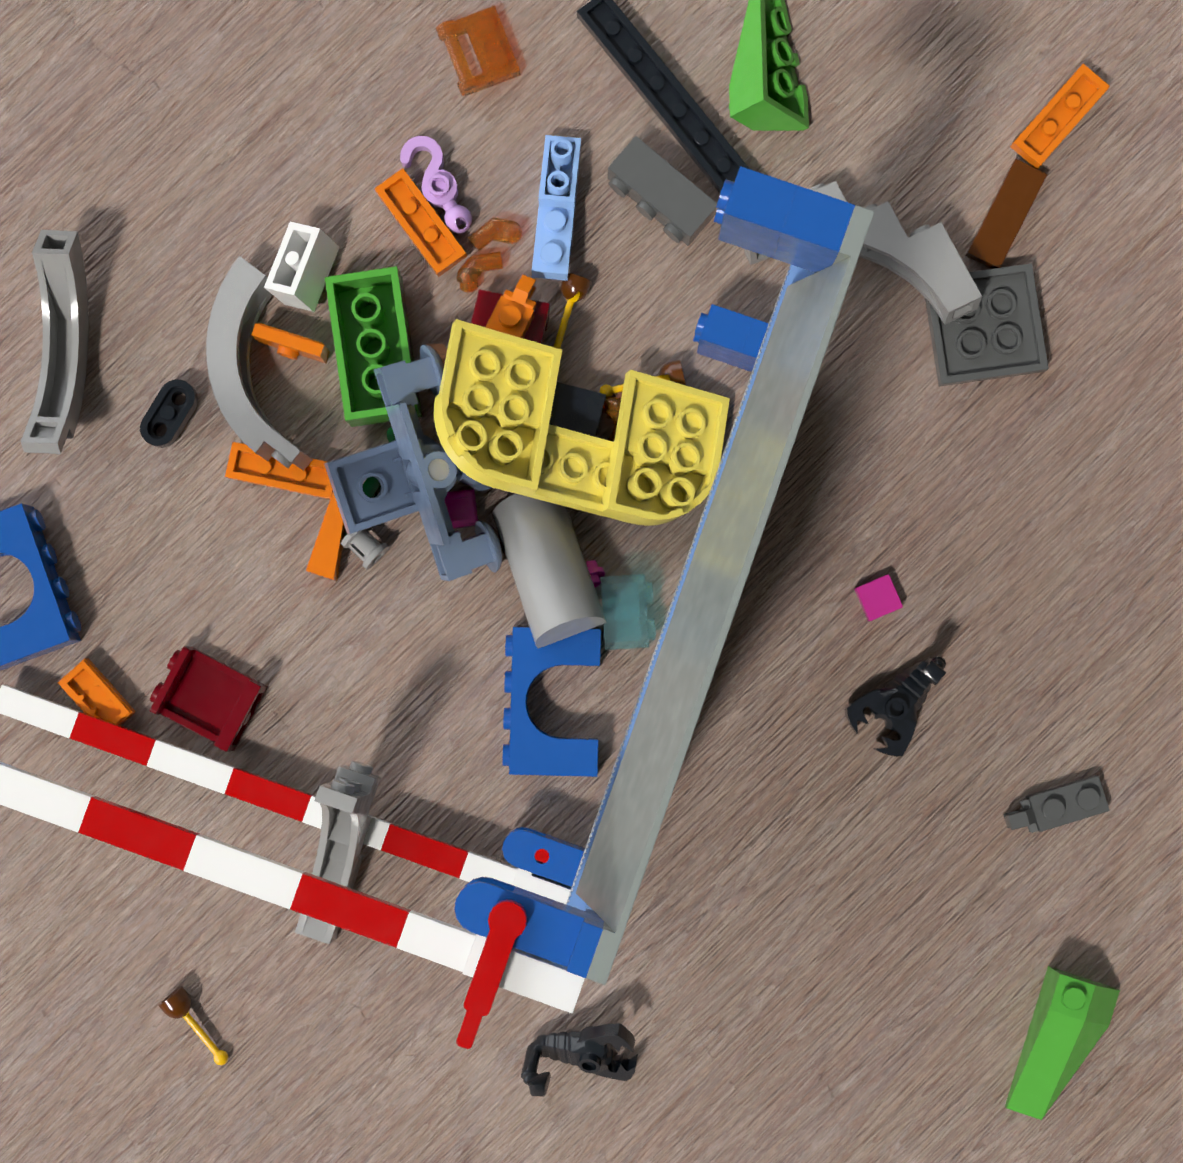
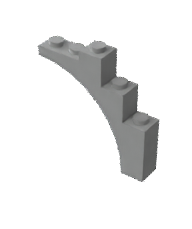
(923, 259)
(343, 831)

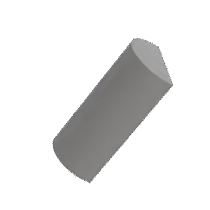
(547, 568)

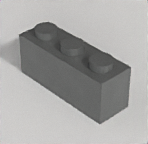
(661, 192)

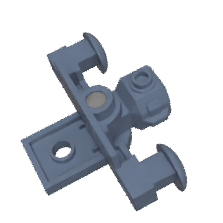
(412, 475)

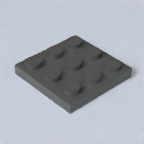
(998, 337)

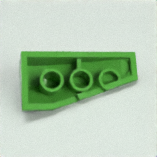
(764, 78)
(1062, 1033)

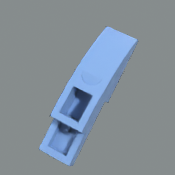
(556, 207)

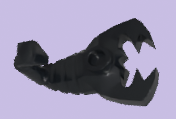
(898, 703)
(585, 1049)

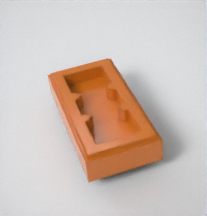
(290, 344)
(95, 693)

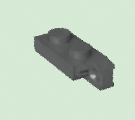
(1059, 805)

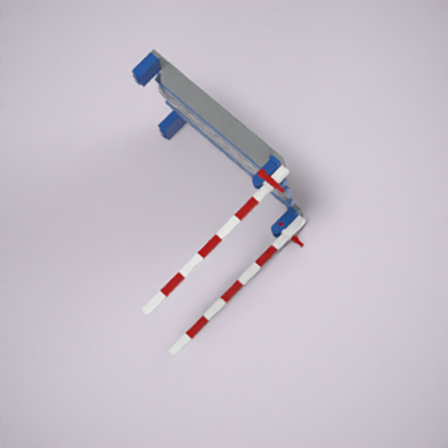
(564, 903)

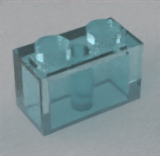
(626, 612)

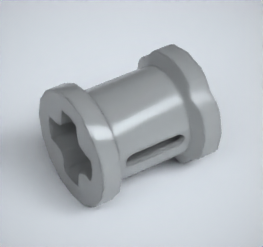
(365, 547)

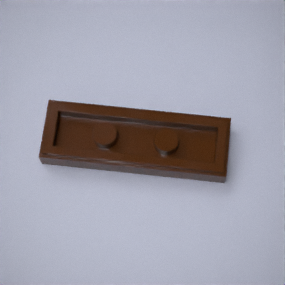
(1006, 214)

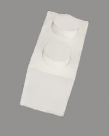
(301, 266)

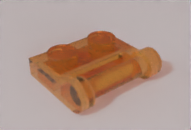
(489, 46)

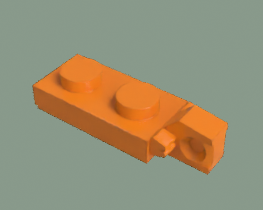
(515, 309)

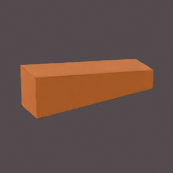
(328, 548)

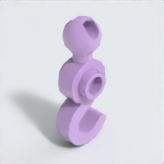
(437, 185)

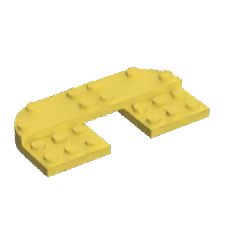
(498, 432)

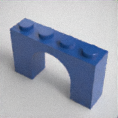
(48, 620)
(530, 748)

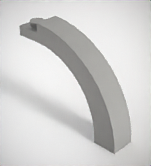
(65, 342)
(228, 363)

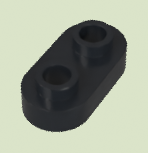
(166, 412)

